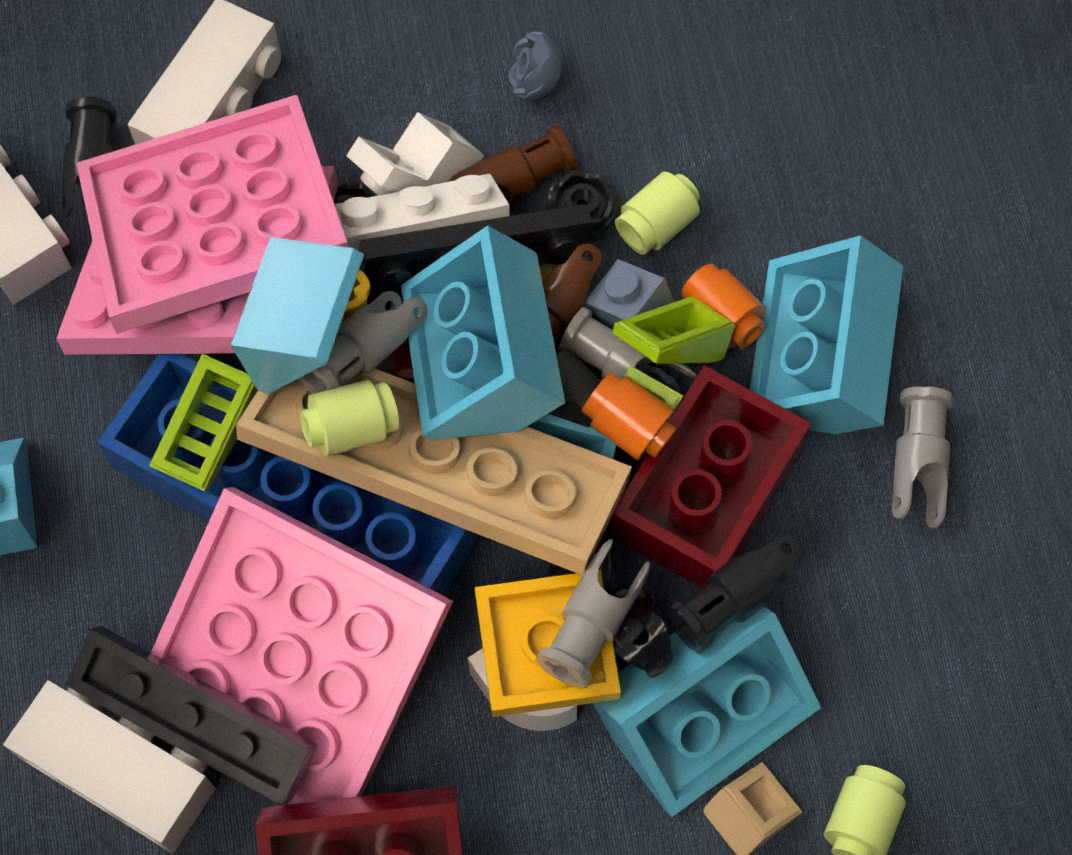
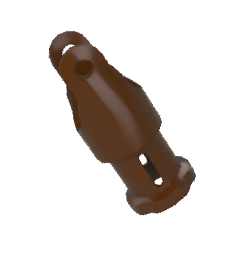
(521, 168)
(568, 287)

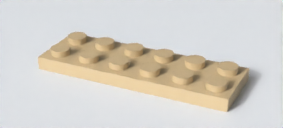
(503, 486)

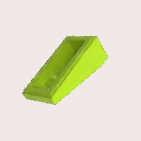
(678, 333)
(197, 392)

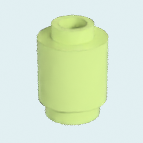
(658, 212)
(349, 417)
(866, 813)

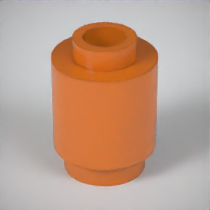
(729, 298)
(630, 416)

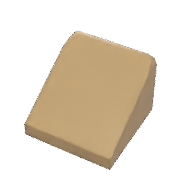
(751, 810)

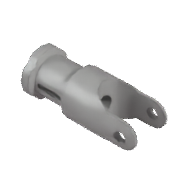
(367, 340)
(603, 349)
(923, 452)
(589, 621)

